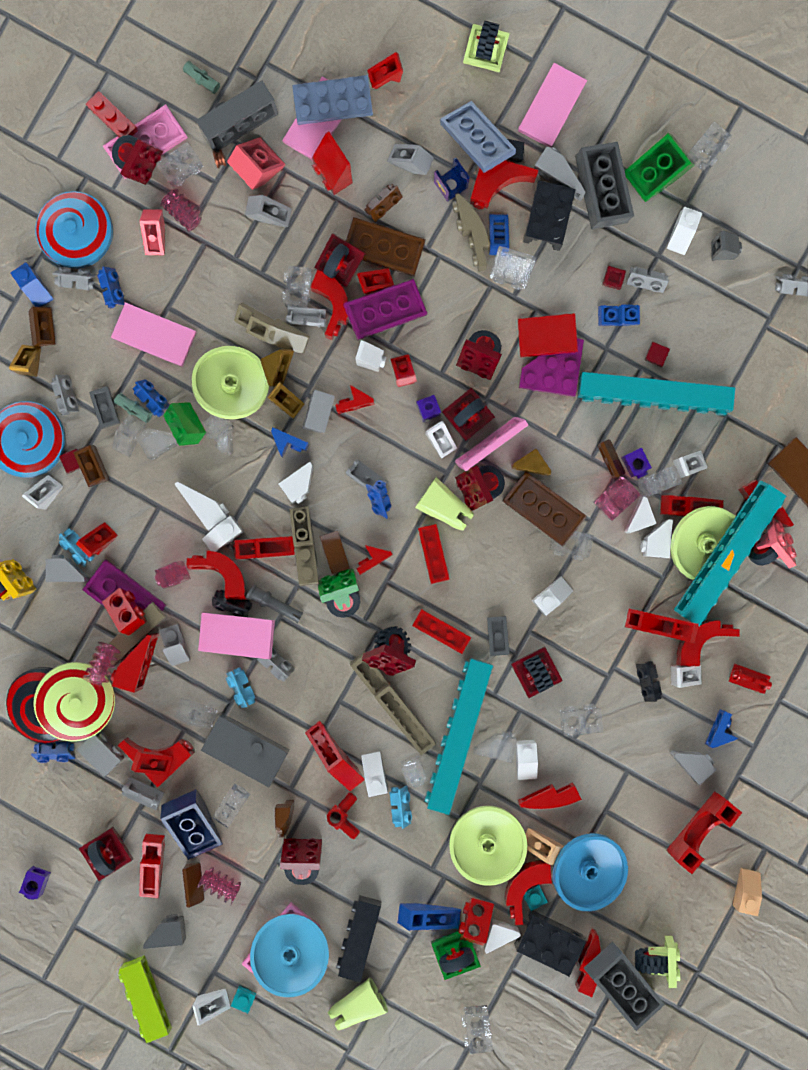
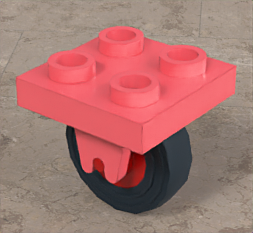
(774, 545)

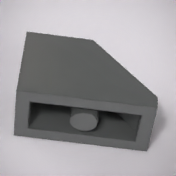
(725, 246)
(168, 933)

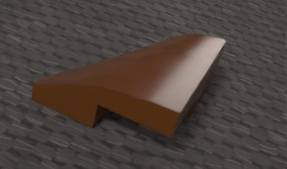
(283, 817)

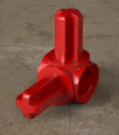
(342, 808)

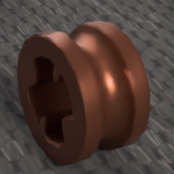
(219, 158)

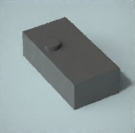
(237, 116)
(605, 185)
(245, 750)
(624, 986)

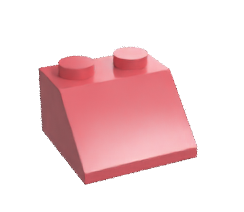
(255, 162)

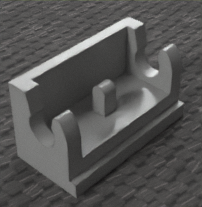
(318, 411)
(363, 475)

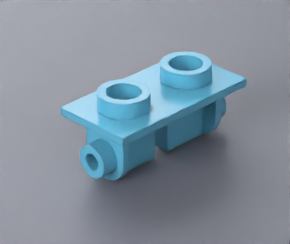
(69, 542)
(242, 694)
(402, 815)

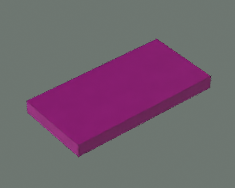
(385, 309)
(110, 578)

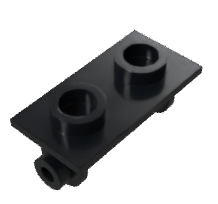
(237, 608)
(650, 690)

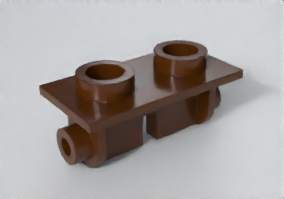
(389, 197)

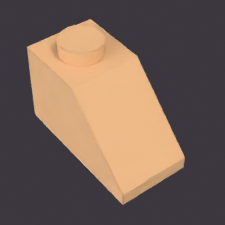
(542, 846)
(748, 892)

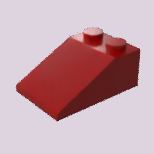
(332, 165)
(134, 669)

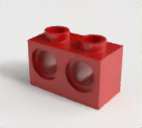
(121, 614)
(481, 922)

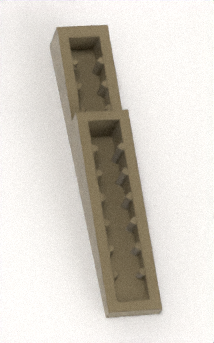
(126, 643)
(393, 705)

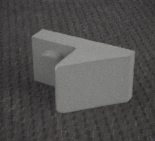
(174, 644)

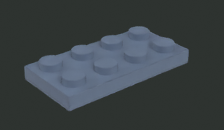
(332, 100)
(477, 136)

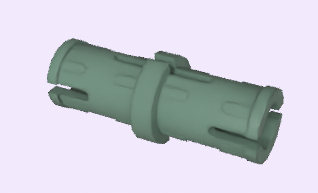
(201, 77)
(133, 408)

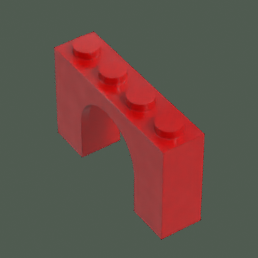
(687, 844)

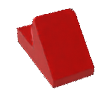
(387, 70)
(375, 280)
(403, 370)
(360, 401)
(97, 540)
(378, 556)
(151, 762)

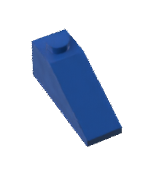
(428, 917)

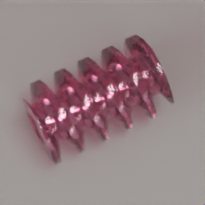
(180, 210)
(101, 663)
(219, 885)

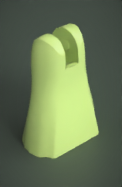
(444, 505)
(359, 1005)

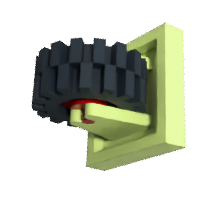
(486, 46)
(660, 961)

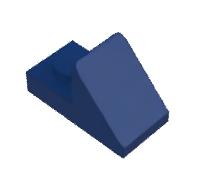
(283, 440)
(717, 734)

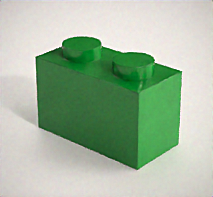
(184, 423)

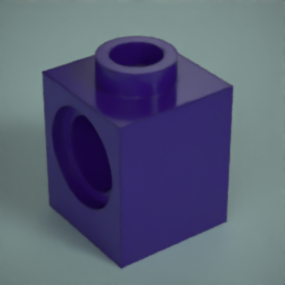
(428, 408)
(628, 462)
(40, 877)

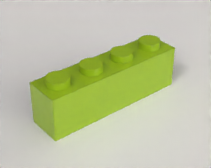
(145, 999)

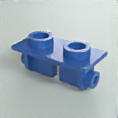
(108, 279)
(145, 391)
(379, 499)
(61, 753)

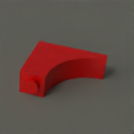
(497, 178)
(179, 751)
(333, 757)

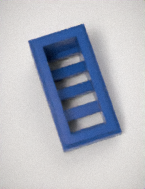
(494, 244)

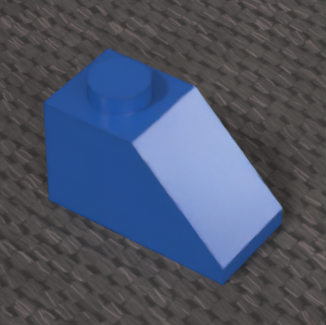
(31, 285)

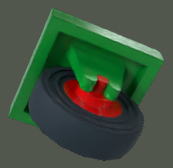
(340, 593)
(455, 955)

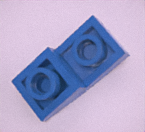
(619, 315)

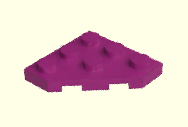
(553, 373)

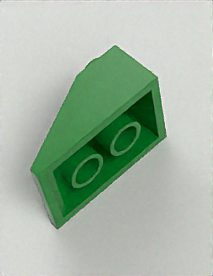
(659, 167)

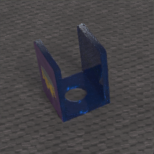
(457, 174)

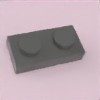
(104, 407)
(498, 635)

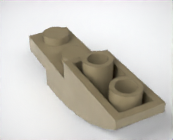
(470, 224)
(271, 331)
(304, 546)

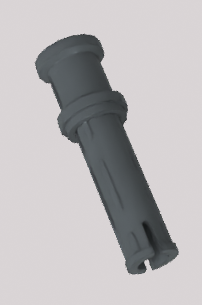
(266, 599)

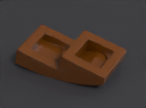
(334, 552)

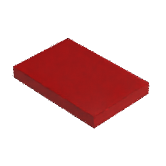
(547, 335)

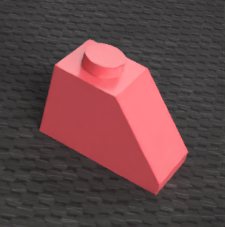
(153, 231)

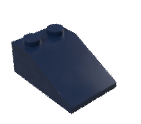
(190, 824)

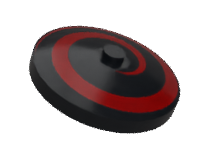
(21, 706)

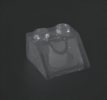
(512, 268)

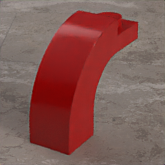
(335, 293)
(215, 561)
(661, 625)
(689, 653)
(529, 875)

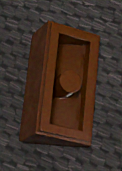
(41, 326)
(611, 459)
(91, 465)
(191, 877)

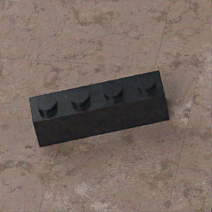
(359, 939)

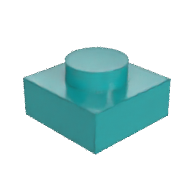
(535, 897)
(243, 999)

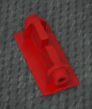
(750, 679)

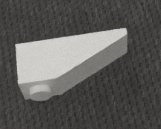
(207, 509)

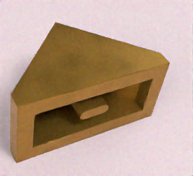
(26, 361)
(276, 366)
(285, 400)
(532, 463)

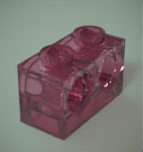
(616, 498)
(172, 574)

